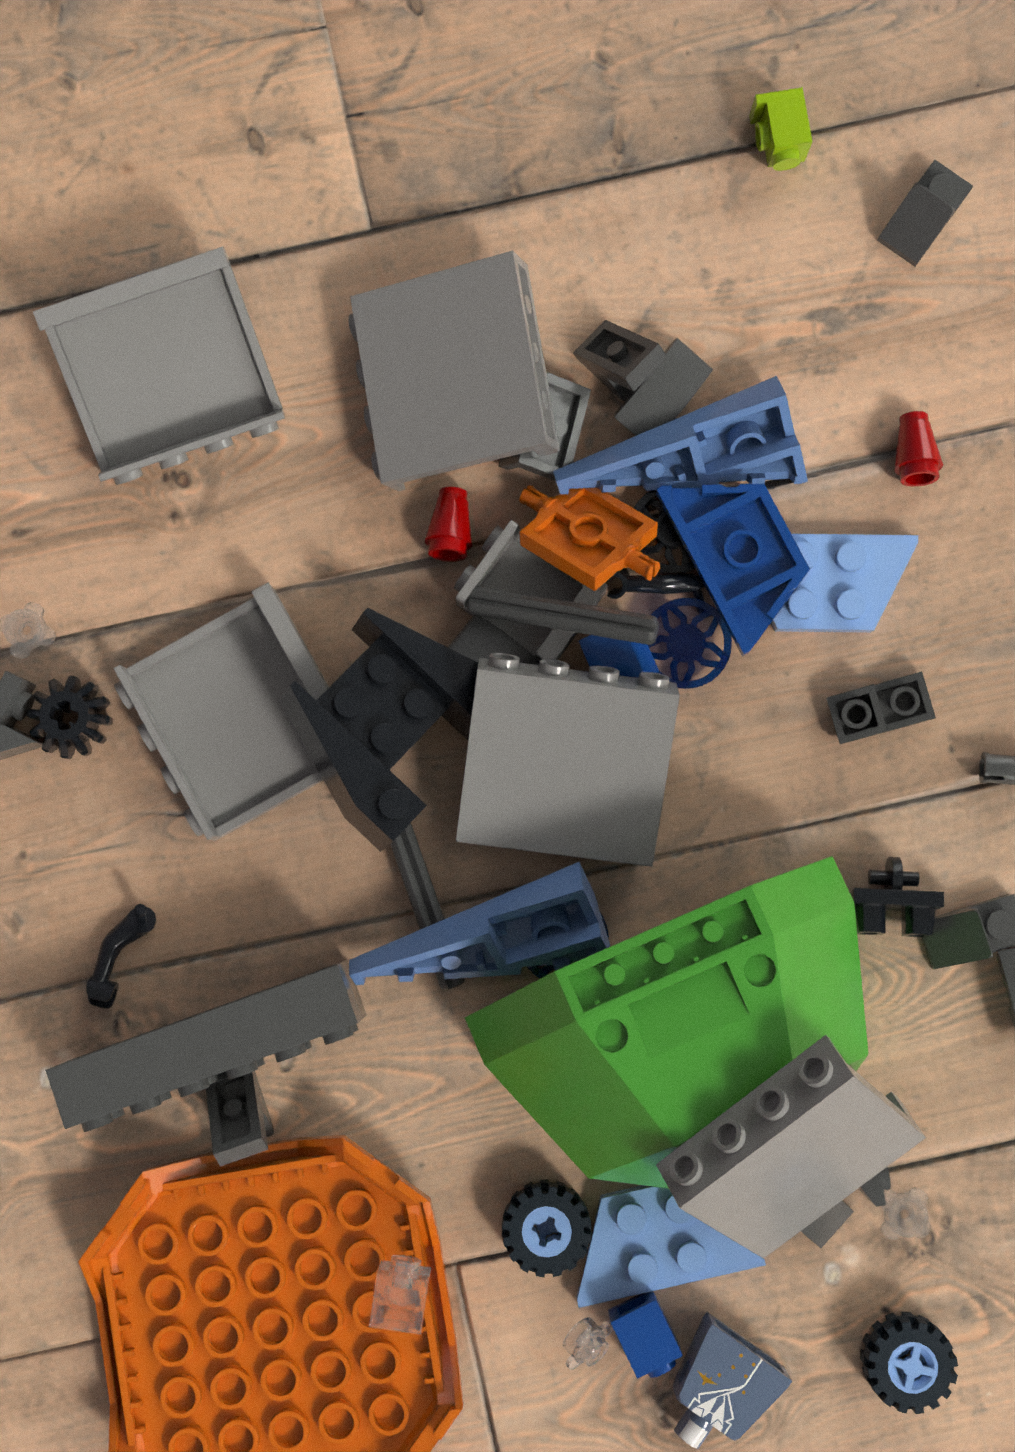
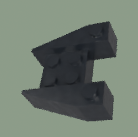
(377, 716)

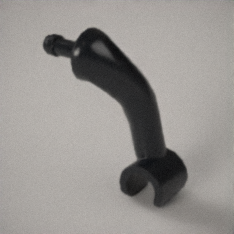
(659, 585)
(135, 925)

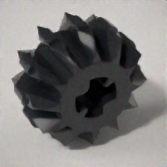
(51, 712)

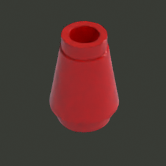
(917, 451)
(450, 526)

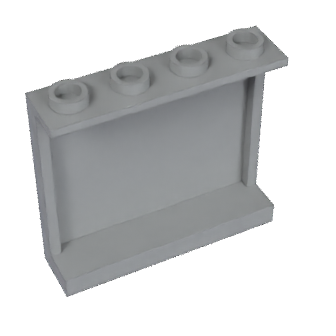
(163, 365)
(453, 370)
(220, 717)
(567, 759)
(789, 1150)

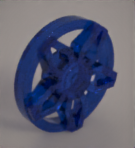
(688, 642)

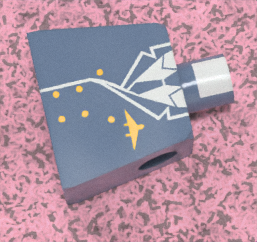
(724, 1383)

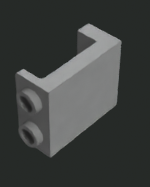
(518, 570)

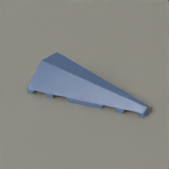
(726, 441)
(532, 925)

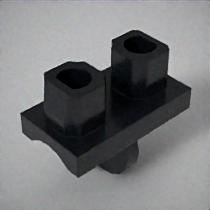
(916, 906)

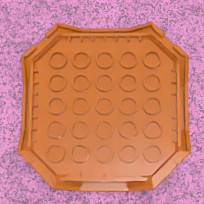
(247, 1306)

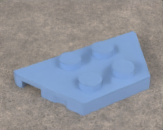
(846, 582)
(651, 1245)

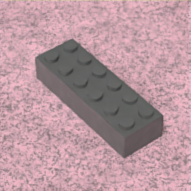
(197, 1048)

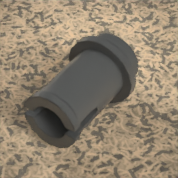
(997, 769)

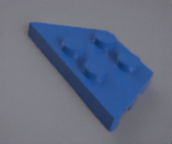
(738, 552)

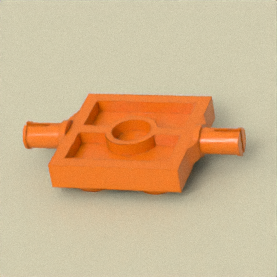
(588, 534)

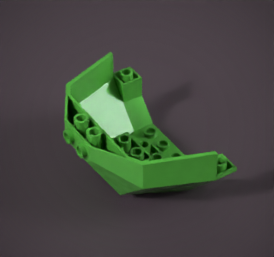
(680, 1021)

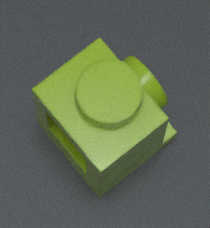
(782, 127)

